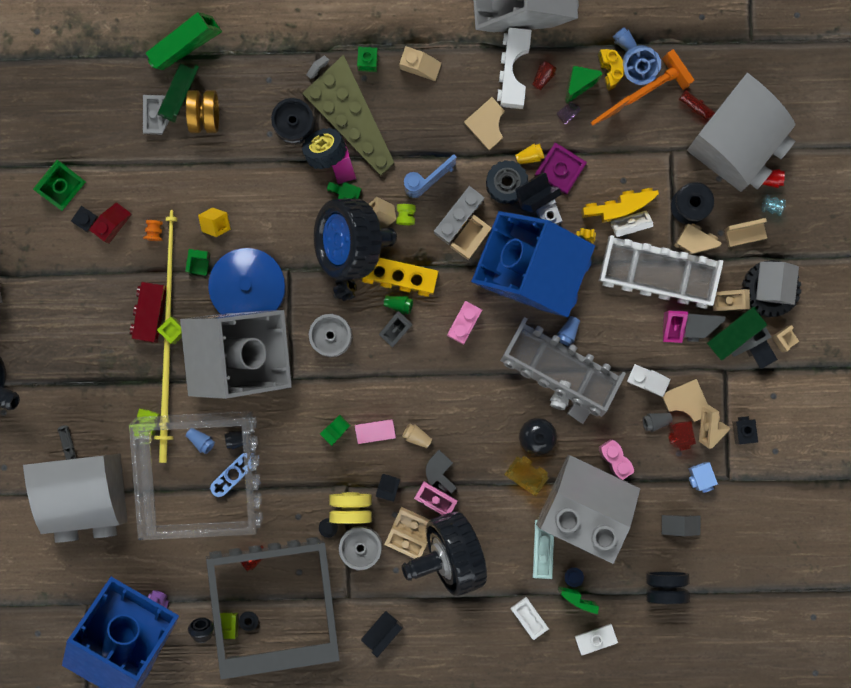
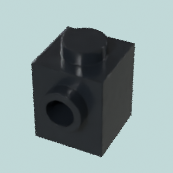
(745, 430)

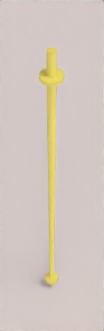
(166, 357)

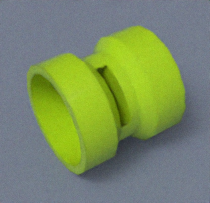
(405, 214)

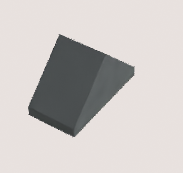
(395, 329)
(681, 525)

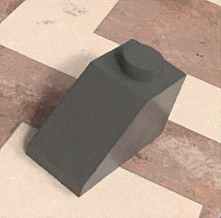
(701, 326)

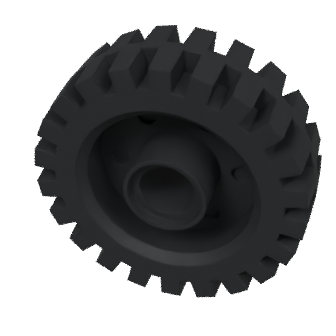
(766, 309)

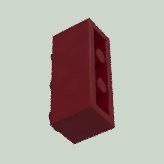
(148, 312)

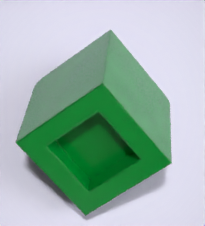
(197, 262)

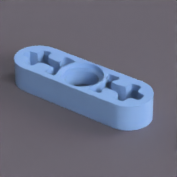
(219, 480)

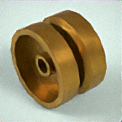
(202, 111)

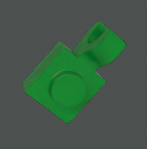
(346, 191)

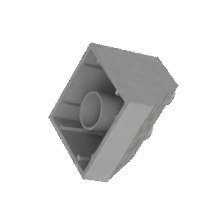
(523, 14)
(589, 509)

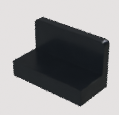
(536, 193)
(382, 633)

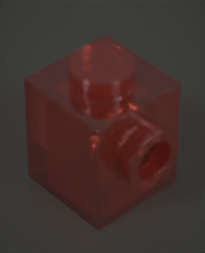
(682, 435)

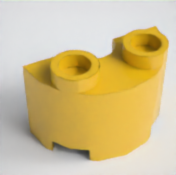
(614, 64)

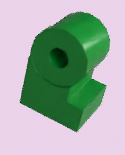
(335, 430)

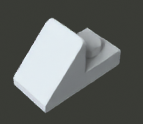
(648, 380)

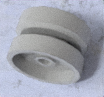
(327, 324)
(349, 547)

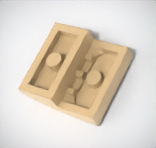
(408, 533)

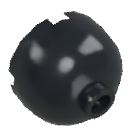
(538, 436)

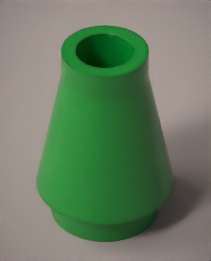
(399, 303)

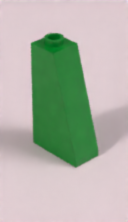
(183, 40)

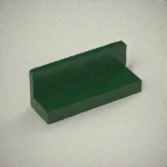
(177, 92)
(737, 333)

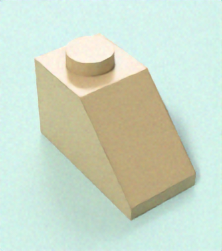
(419, 63)

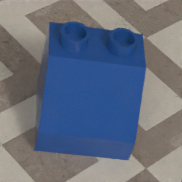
(534, 263)

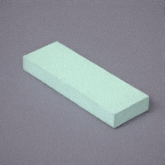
(543, 554)

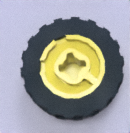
(324, 148)

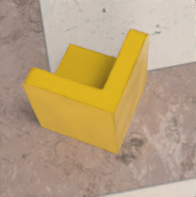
(214, 222)

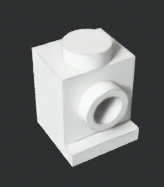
(550, 207)

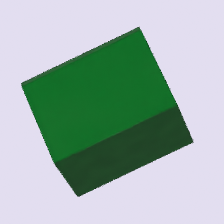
(580, 81)
(59, 185)

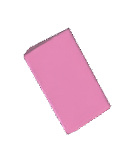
(375, 431)

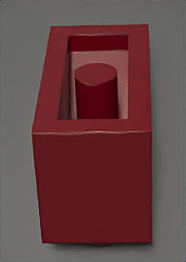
(110, 222)

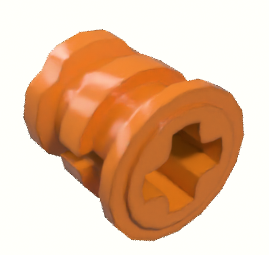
(153, 230)

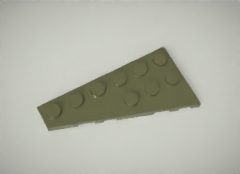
(344, 107)

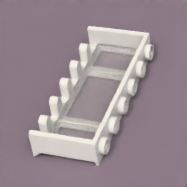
(660, 272)

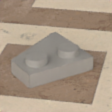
(151, 121)

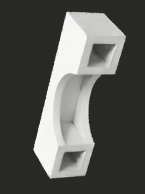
(517, 44)

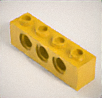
(428, 277)

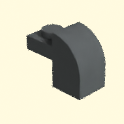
(434, 471)

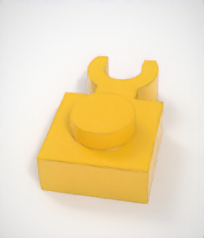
(588, 235)

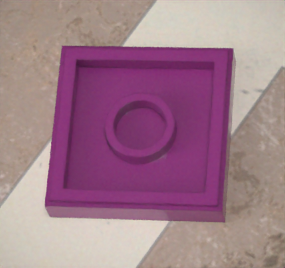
(561, 168)

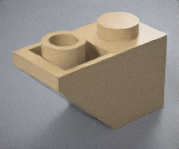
(695, 241)

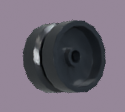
(285, 113)
(667, 587)

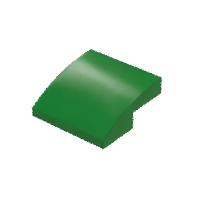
(574, 598)

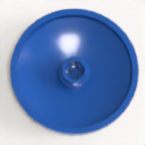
(246, 282)

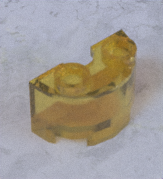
(526, 475)

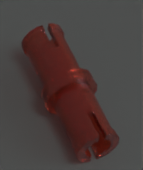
(697, 105)

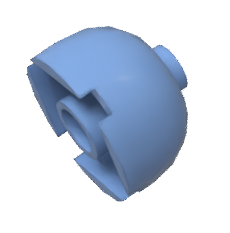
(641, 64)

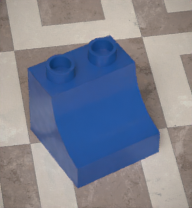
(118, 638)

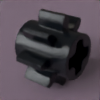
(345, 289)

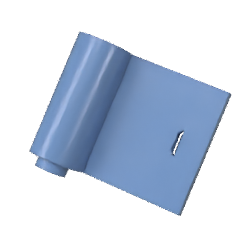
(416, 185)

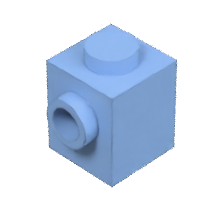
(702, 477)

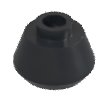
(201, 629)

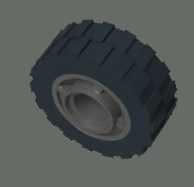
(502, 171)

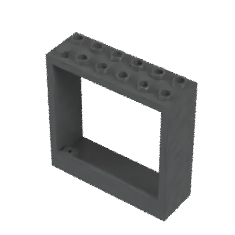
(282, 659)

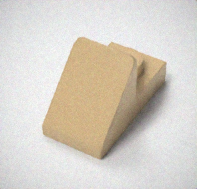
(732, 300)
(711, 429)

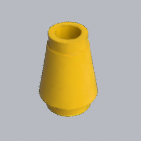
(530, 154)

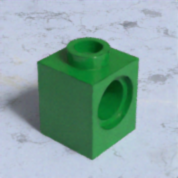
(367, 59)

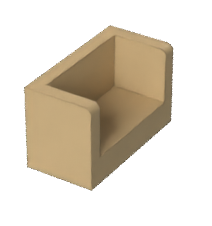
(471, 237)

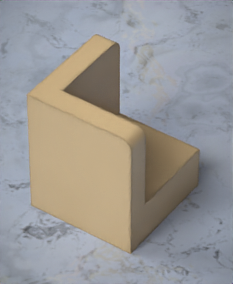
(385, 212)
(785, 338)

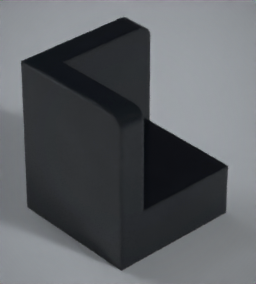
(762, 354)
(388, 487)

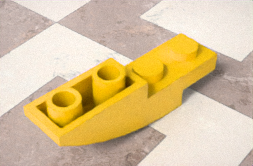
(627, 204)

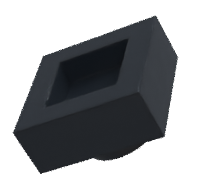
(84, 219)

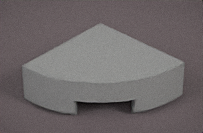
(322, 62)

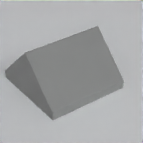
(777, 282)

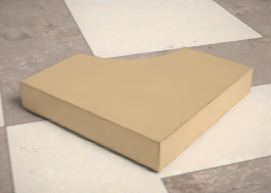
(485, 123)
(687, 399)

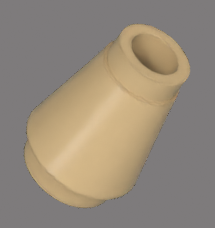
(416, 436)

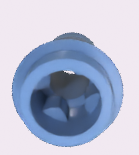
(624, 39)
(568, 331)
(200, 440)

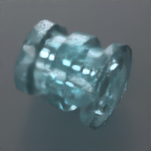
(773, 205)

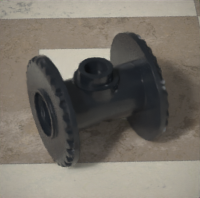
(699, 195)

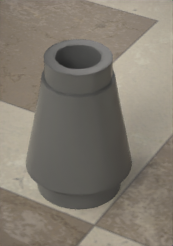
(655, 421)

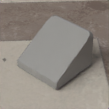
(578, 413)

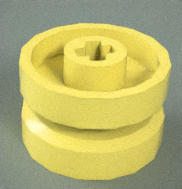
(350, 509)

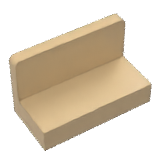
(746, 232)

